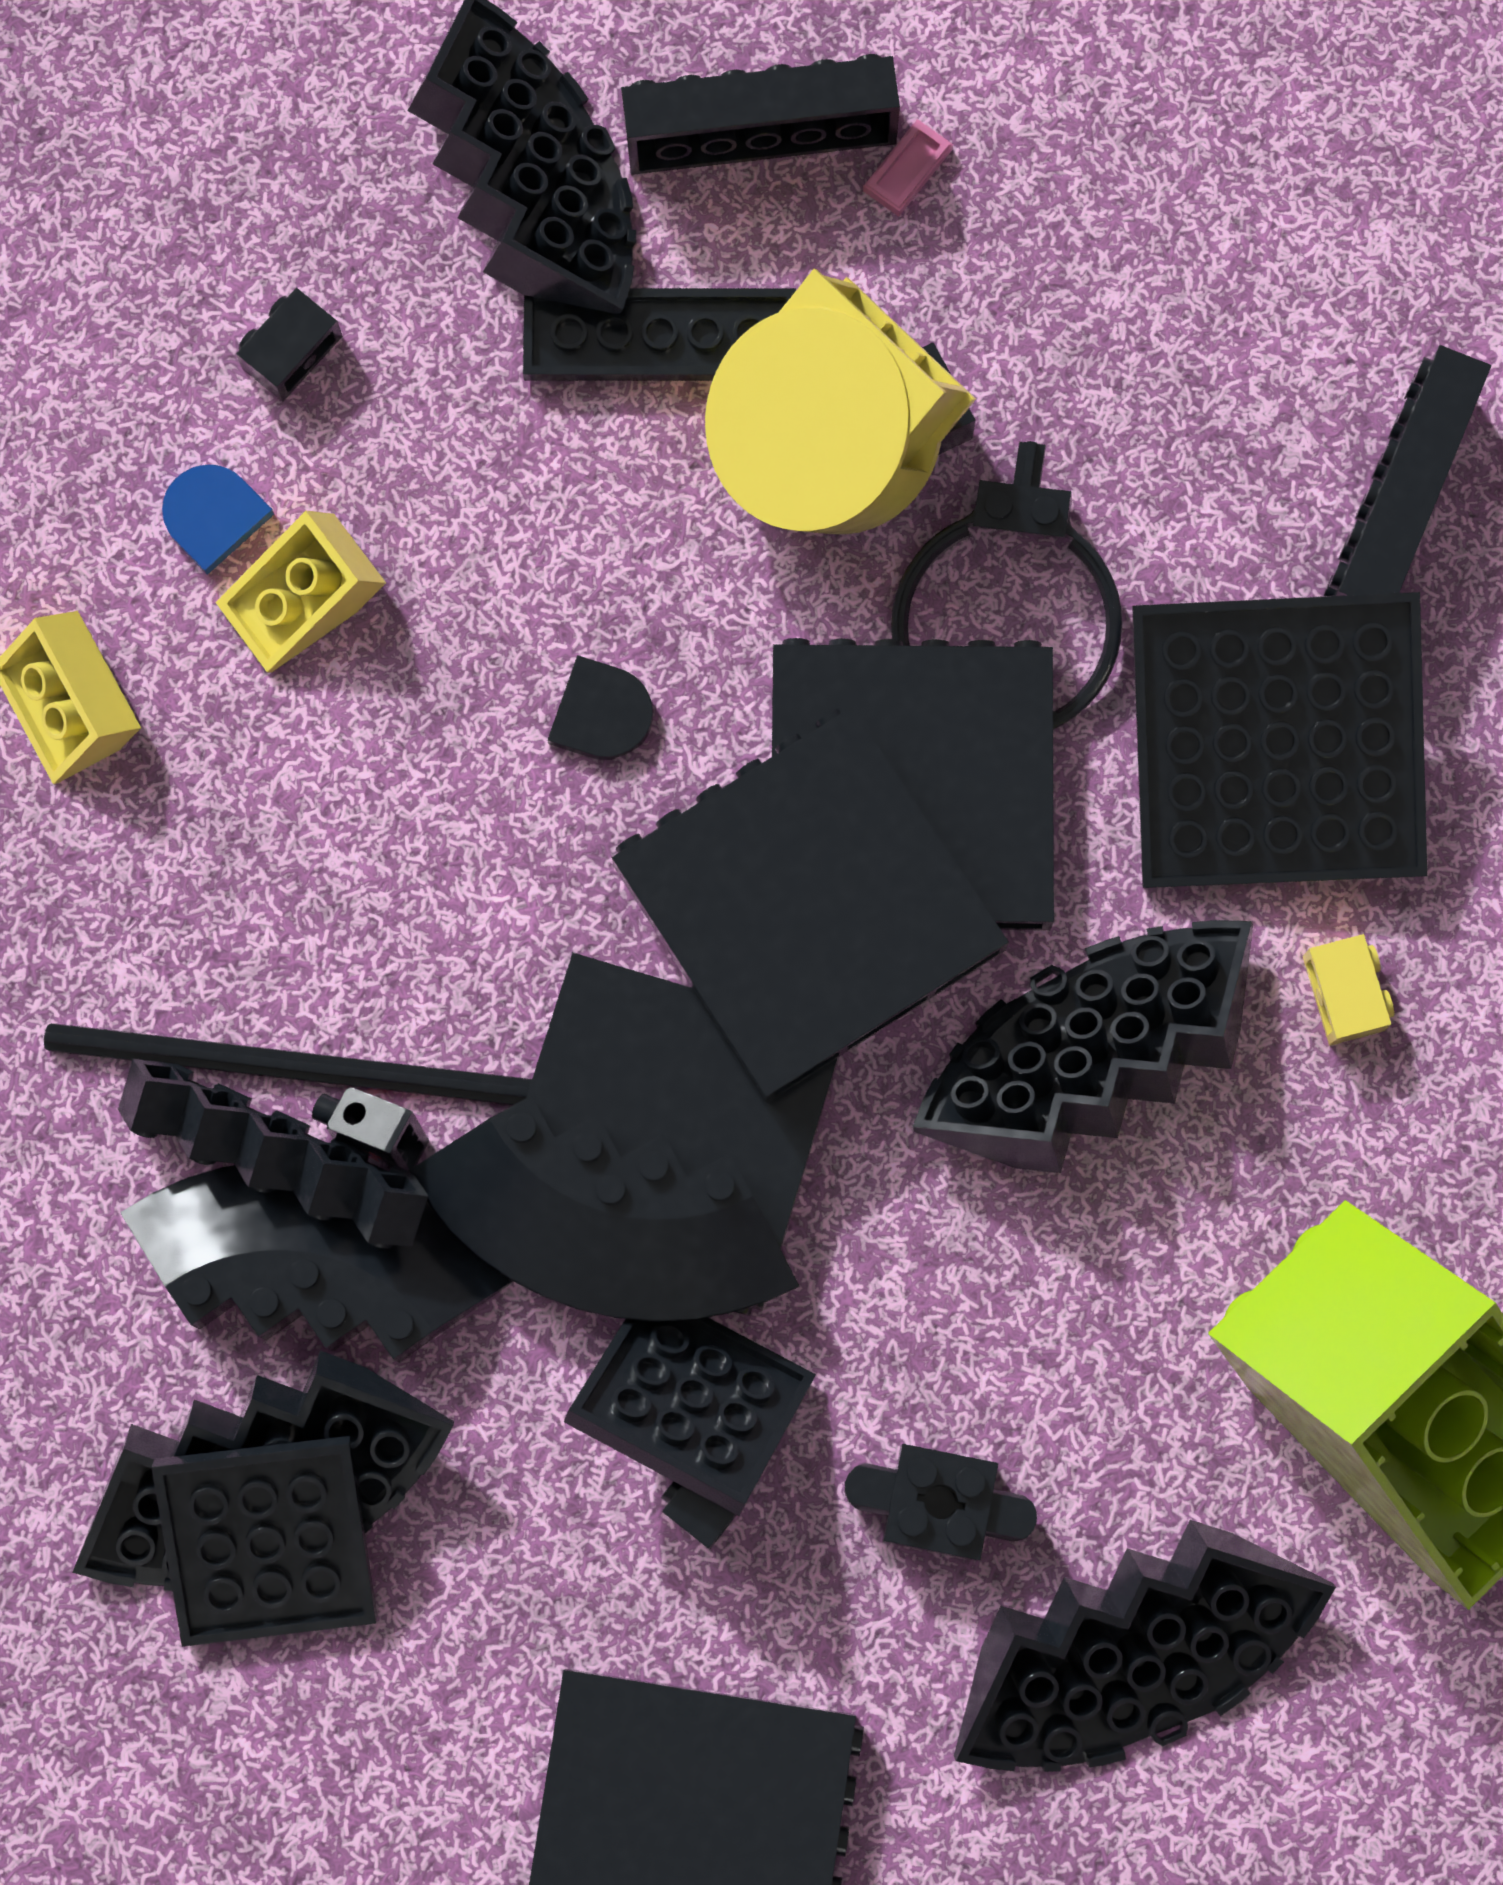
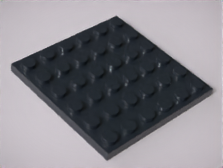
(1280, 740)

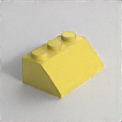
(65, 695)

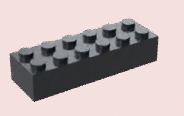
(761, 114)
(1409, 475)

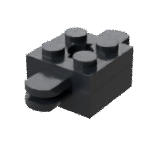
(940, 1502)

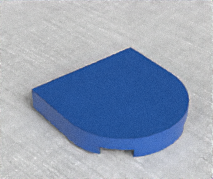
(212, 513)

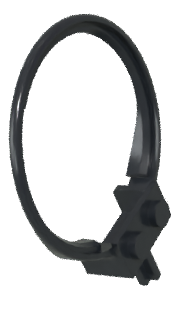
(1029, 510)

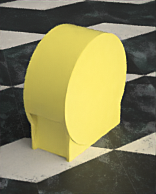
(828, 413)

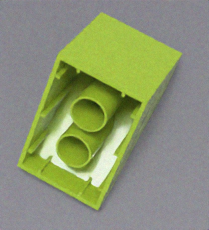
(1388, 1385)

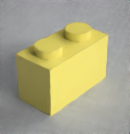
(1348, 989)

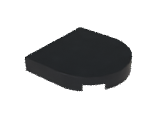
(601, 712)

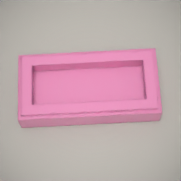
(908, 167)

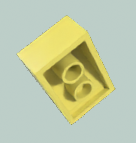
(300, 589)

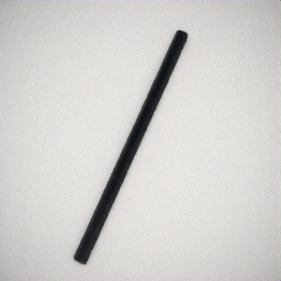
(286, 1064)

